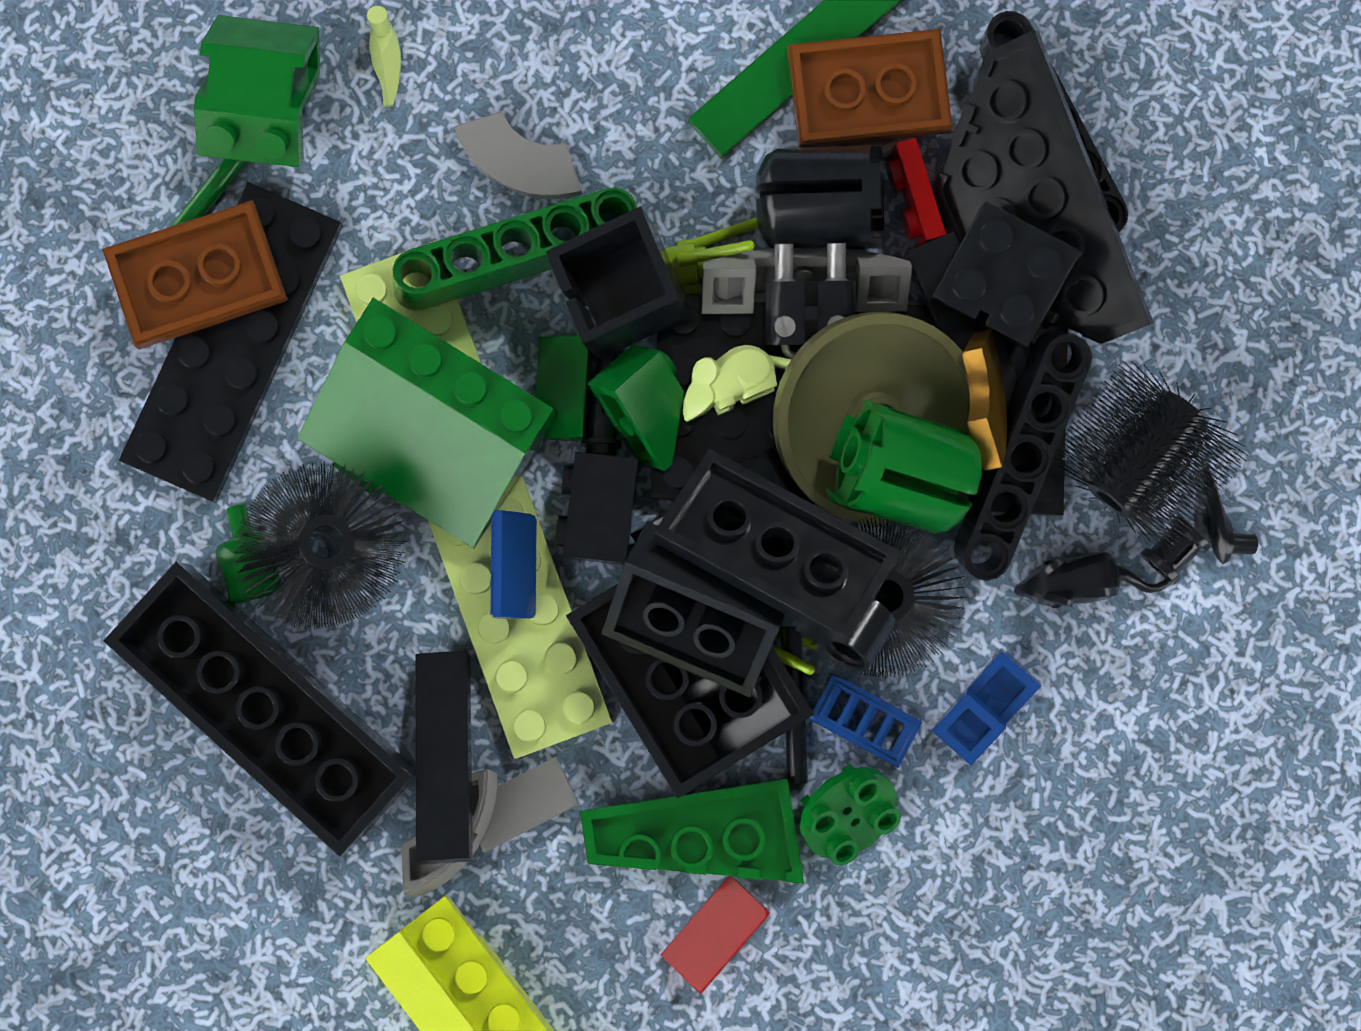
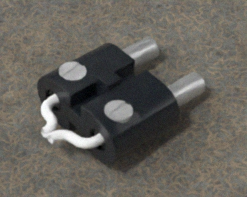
(805, 307)

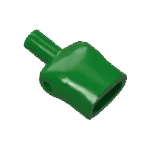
(229, 569)

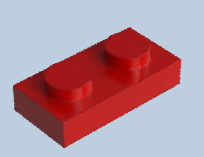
(909, 175)

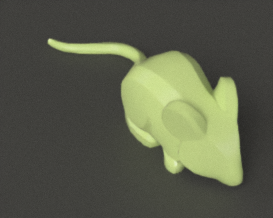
(738, 375)

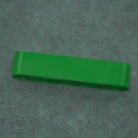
(486, 248)

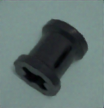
(1170, 561)

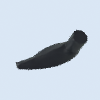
(1220, 529)

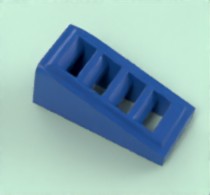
(829, 695)

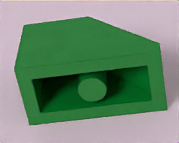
(642, 403)

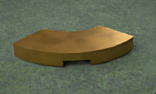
(987, 399)

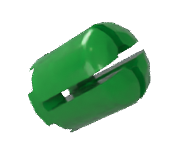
(904, 468)

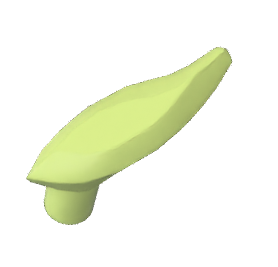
(384, 53)

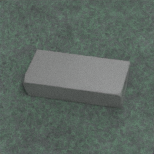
(529, 802)

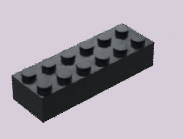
(261, 707)

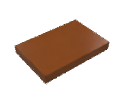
(869, 88)
(194, 275)

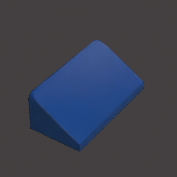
(513, 565)

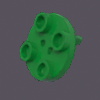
(849, 813)

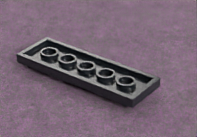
(222, 372)

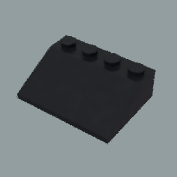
(682, 718)

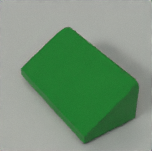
(564, 384)

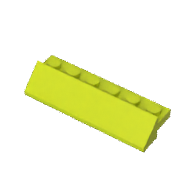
(452, 976)

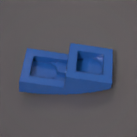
(986, 707)

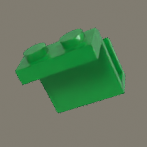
(256, 90)

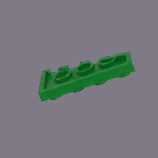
(715, 831)

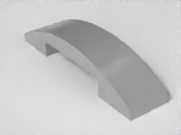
(738, 280)

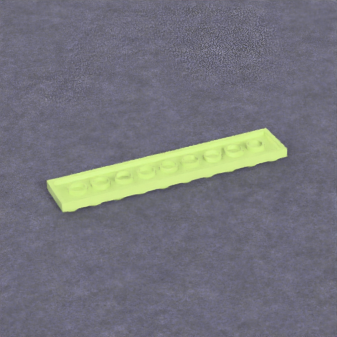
(531, 665)

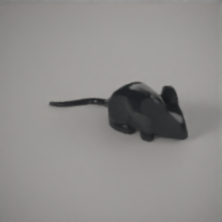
(1080, 580)

